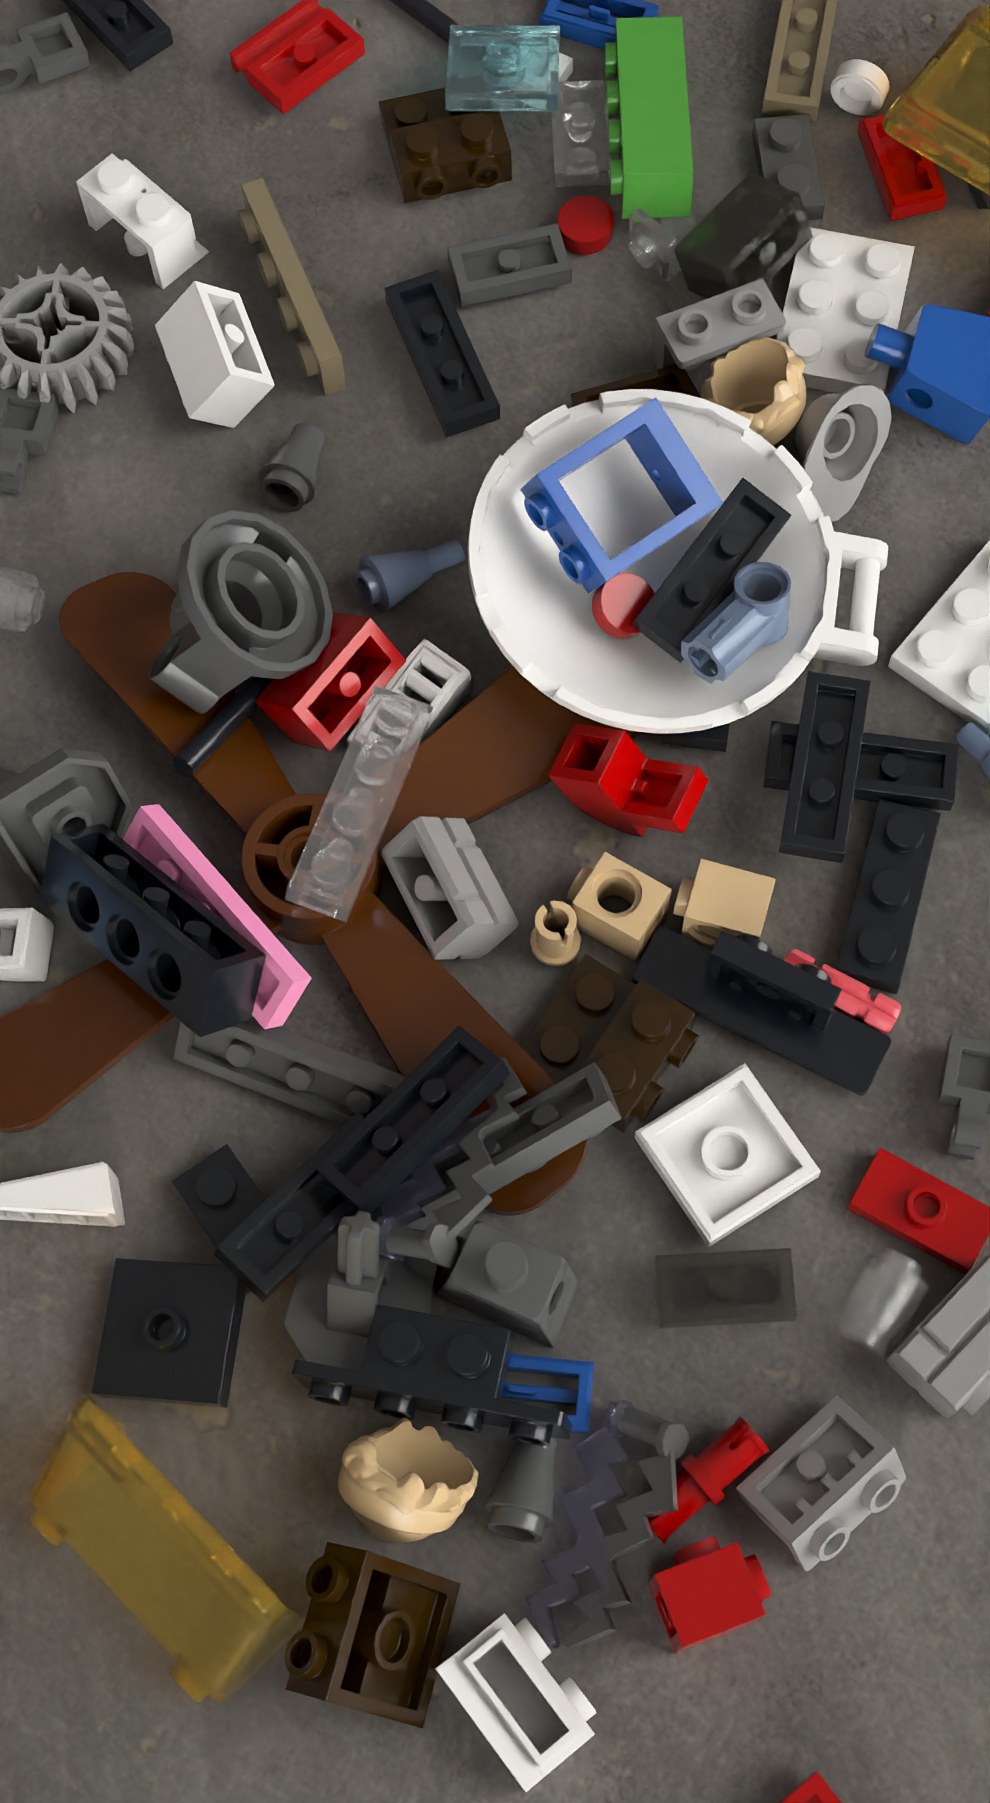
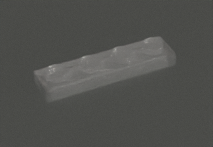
(359, 804)

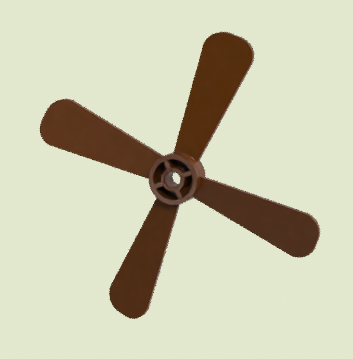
(464, 770)

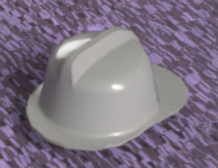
(840, 442)

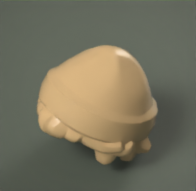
(761, 384)
(405, 1482)

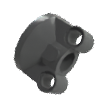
(242, 610)

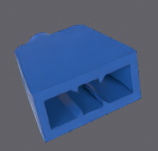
(939, 368)

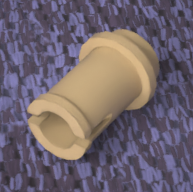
(547, 933)

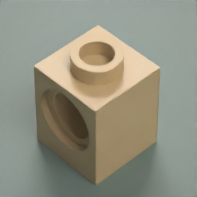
(723, 901)
(624, 931)

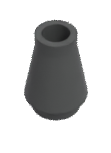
(292, 471)
(524, 1493)

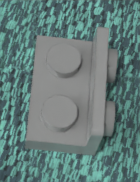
(716, 326)
(824, 1483)

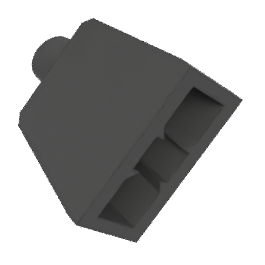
(511, 1283)

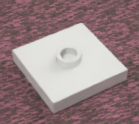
(726, 1154)

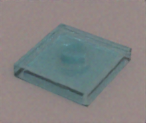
(502, 68)

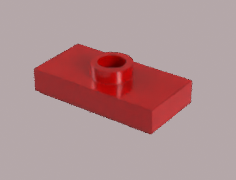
(903, 177)
(922, 1211)

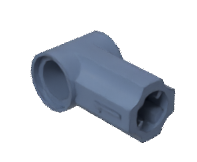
(747, 619)

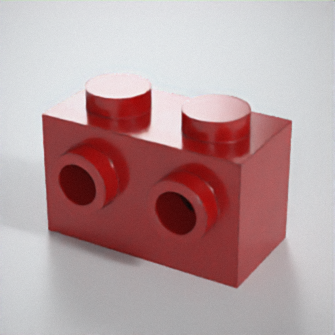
(331, 694)
(709, 1592)

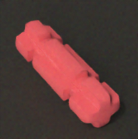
(854, 998)

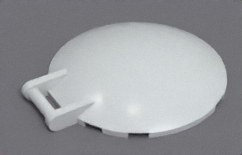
(631, 683)

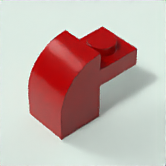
(621, 787)

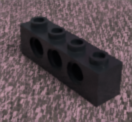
(152, 929)

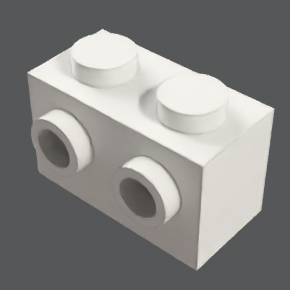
(214, 355)

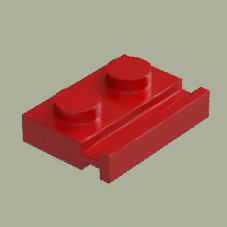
(297, 54)

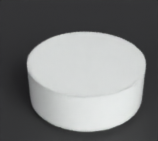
(859, 87)

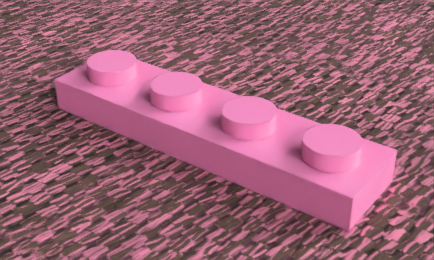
(170, 849)

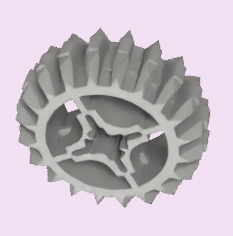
(48, 326)

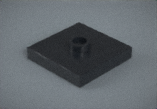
(170, 1333)

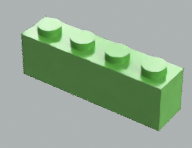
(651, 117)

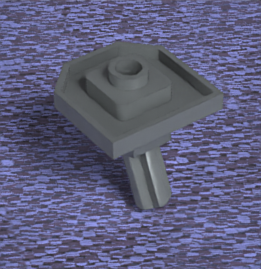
(55, 797)
(340, 1291)

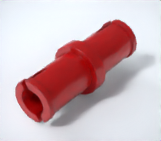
(708, 1474)

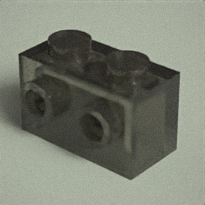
(744, 238)

